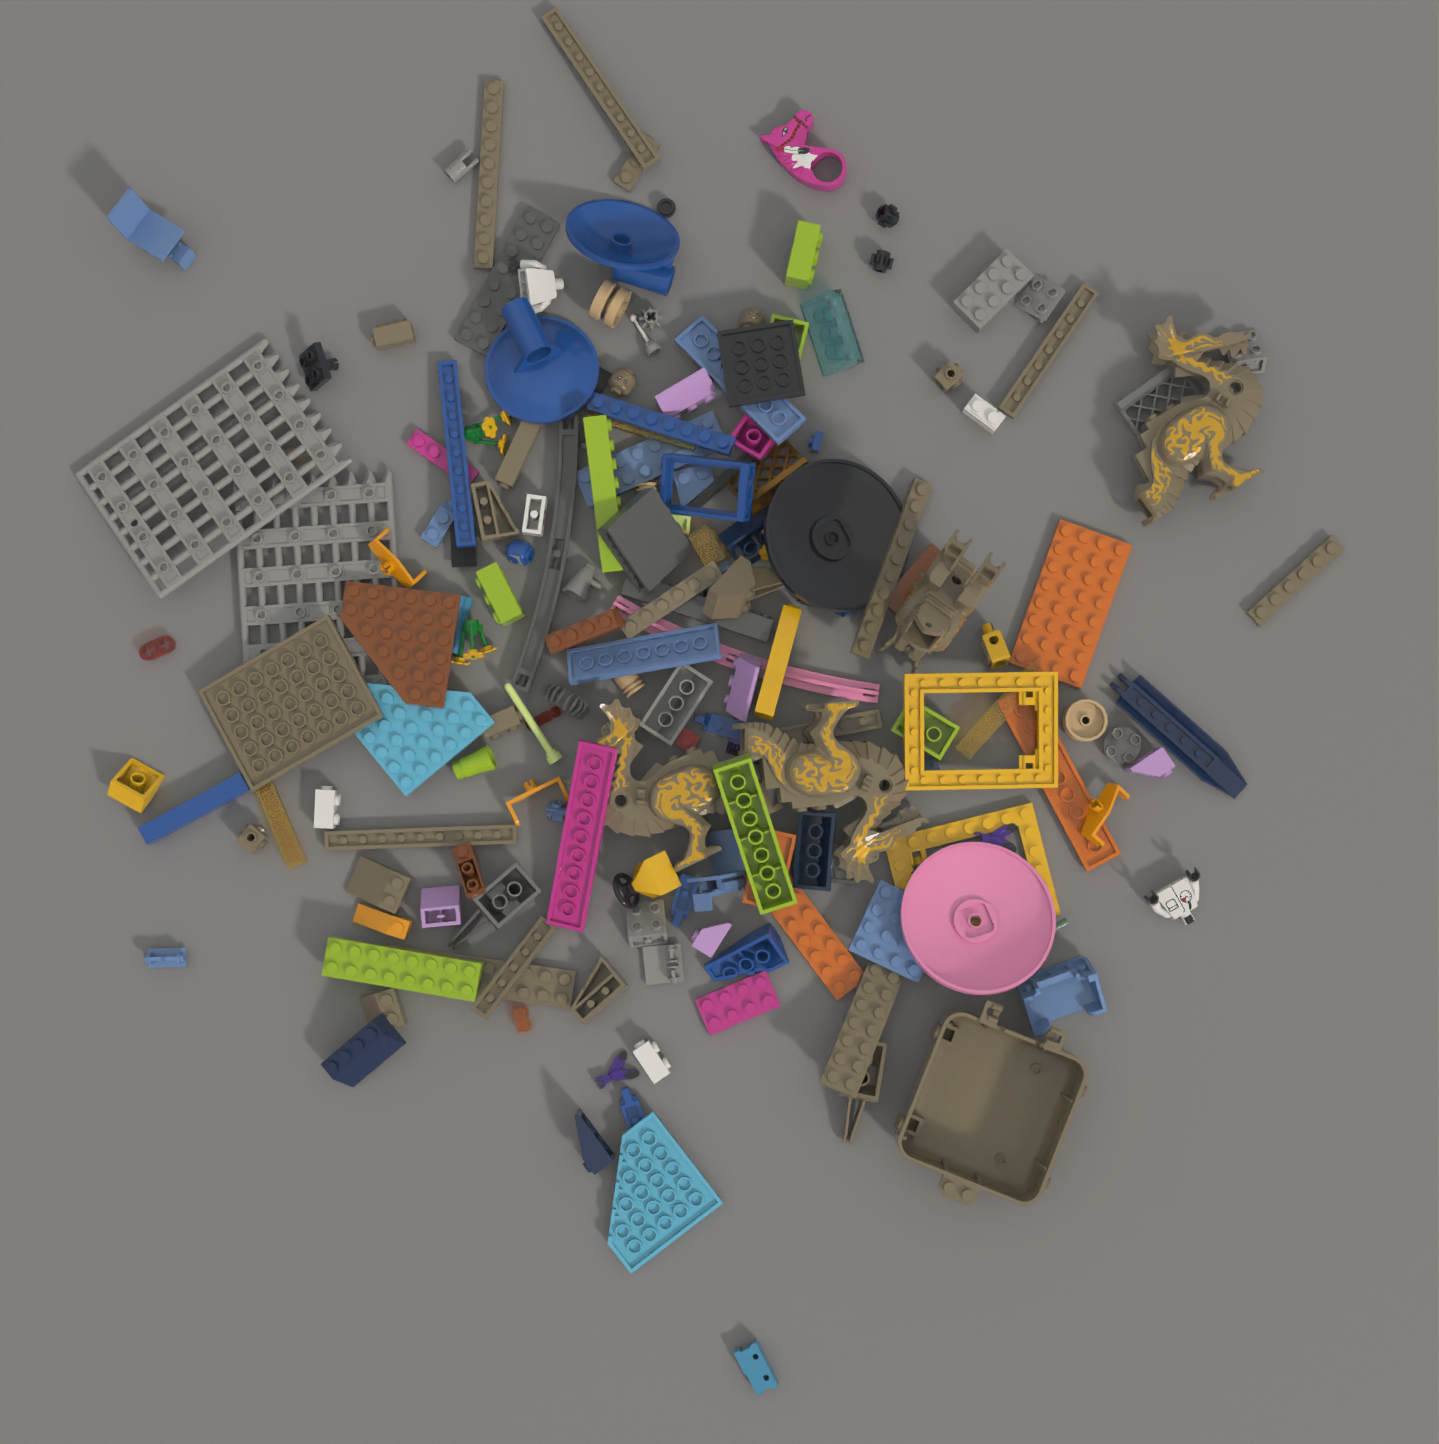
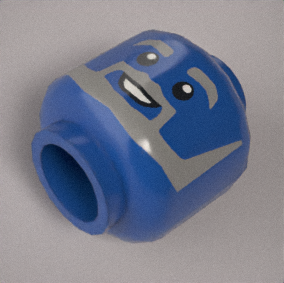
(519, 552)

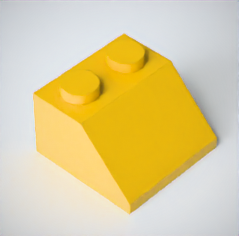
(135, 785)

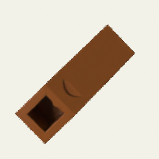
(469, 869)

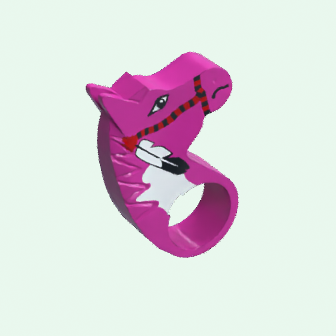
(791, 151)

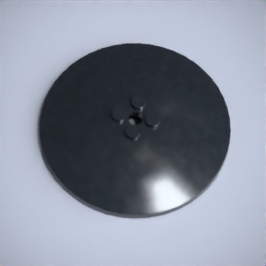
(836, 500)

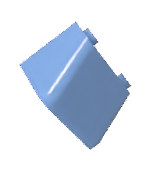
(1061, 992)

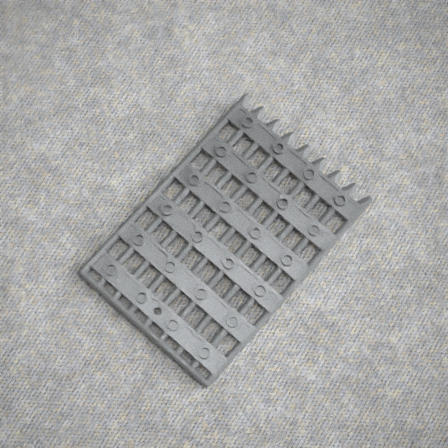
(228, 456)
(317, 573)

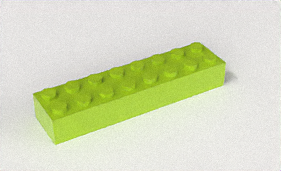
(602, 481)
(754, 833)
(402, 968)

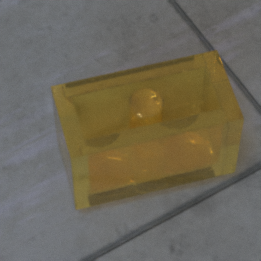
(706, 546)

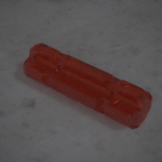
(545, 716)

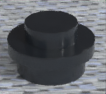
(666, 207)

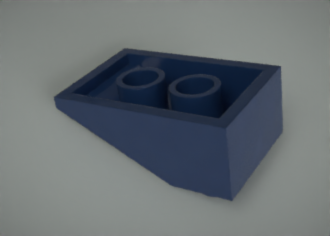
(594, 1149)

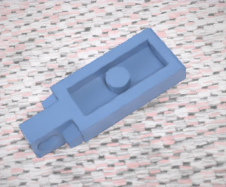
(439, 524)

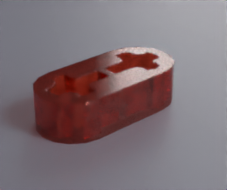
(159, 652)

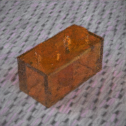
(521, 1018)

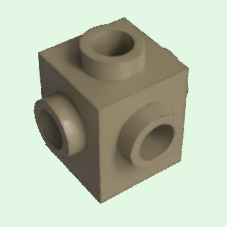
(944, 381)
(246, 839)

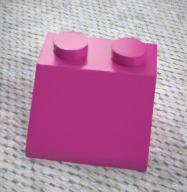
(752, 439)

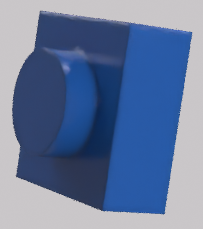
(815, 442)

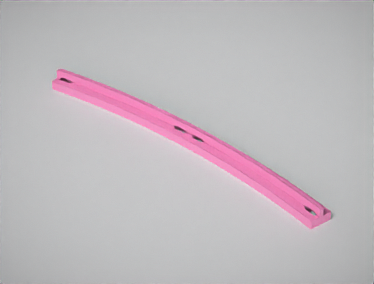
(793, 676)

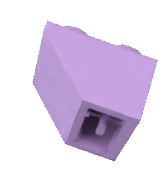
(441, 906)

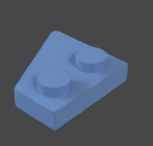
(692, 481)

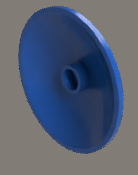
(627, 238)
(540, 366)

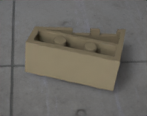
(490, 515)
(599, 991)

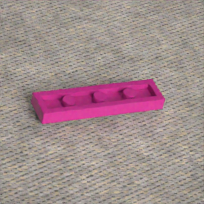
(435, 452)

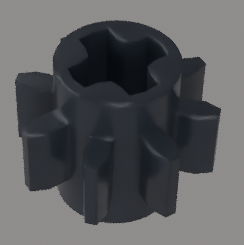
(887, 216)
(881, 261)

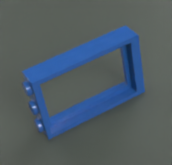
(745, 487)

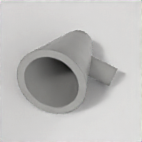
(579, 585)

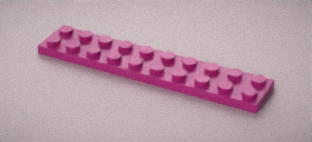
(582, 835)

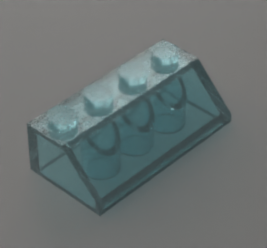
(832, 332)

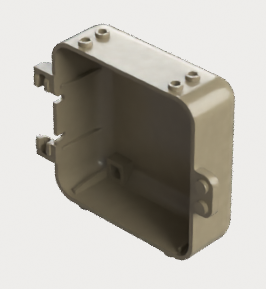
(990, 1107)

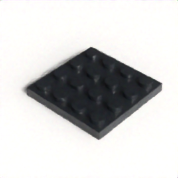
(761, 363)

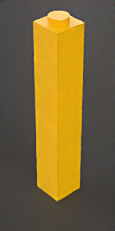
(777, 662)

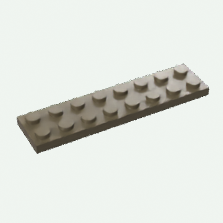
(861, 1030)

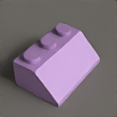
(686, 395)
(742, 685)

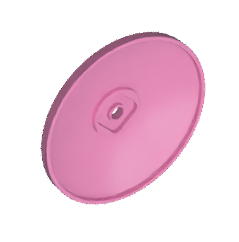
(998, 890)

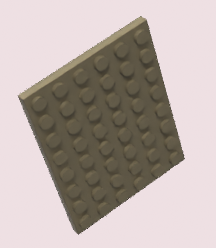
(291, 703)

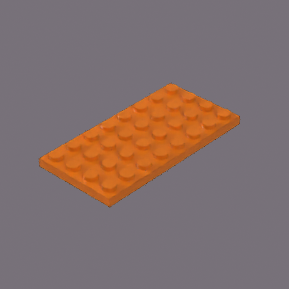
(1070, 602)

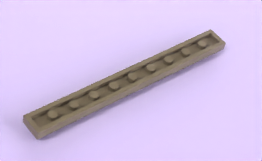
(600, 88)
(489, 175)
(890, 569)
(420, 837)

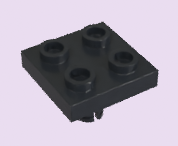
(316, 366)

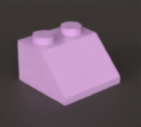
(1152, 764)
(710, 937)

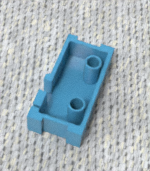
(756, 1367)

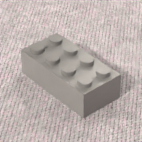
(992, 291)

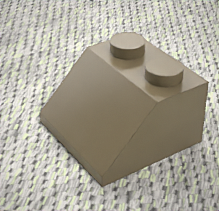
(385, 1002)

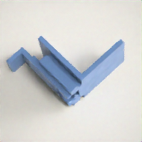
(149, 230)
(726, 868)

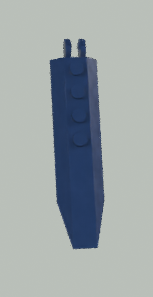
(1179, 735)

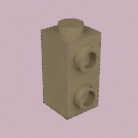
(393, 335)
(505, 720)

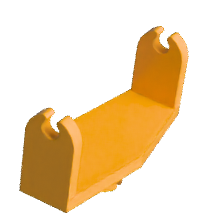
(392, 563)
(532, 790)
(1100, 810)

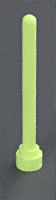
(551, 753)

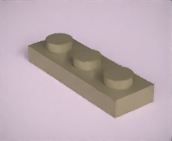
(632, 169)

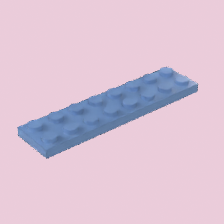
(774, 418)
(643, 461)
(643, 654)

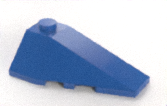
(754, 953)

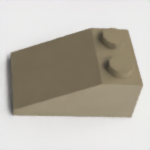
(379, 884)

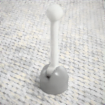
(651, 346)

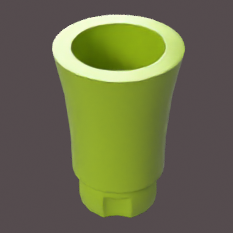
(475, 763)

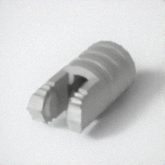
(458, 168)

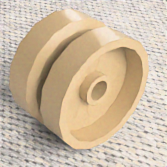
(610, 303)
(1095, 724)

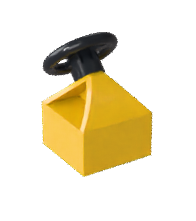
(651, 878)

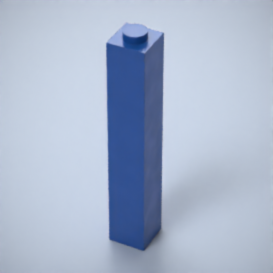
(194, 809)

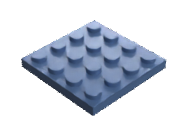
(880, 934)

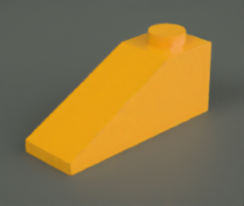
(383, 921)

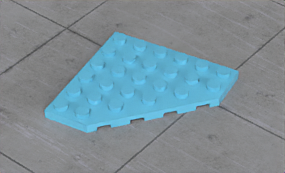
(420, 740)
(655, 1193)

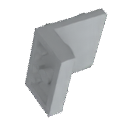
(1255, 356)
(647, 924)

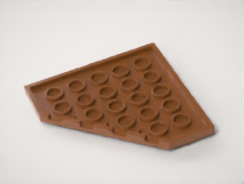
(405, 636)

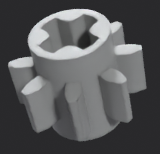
(648, 314)

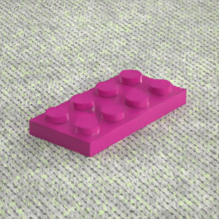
(737, 1002)

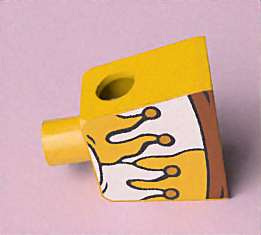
(995, 654)

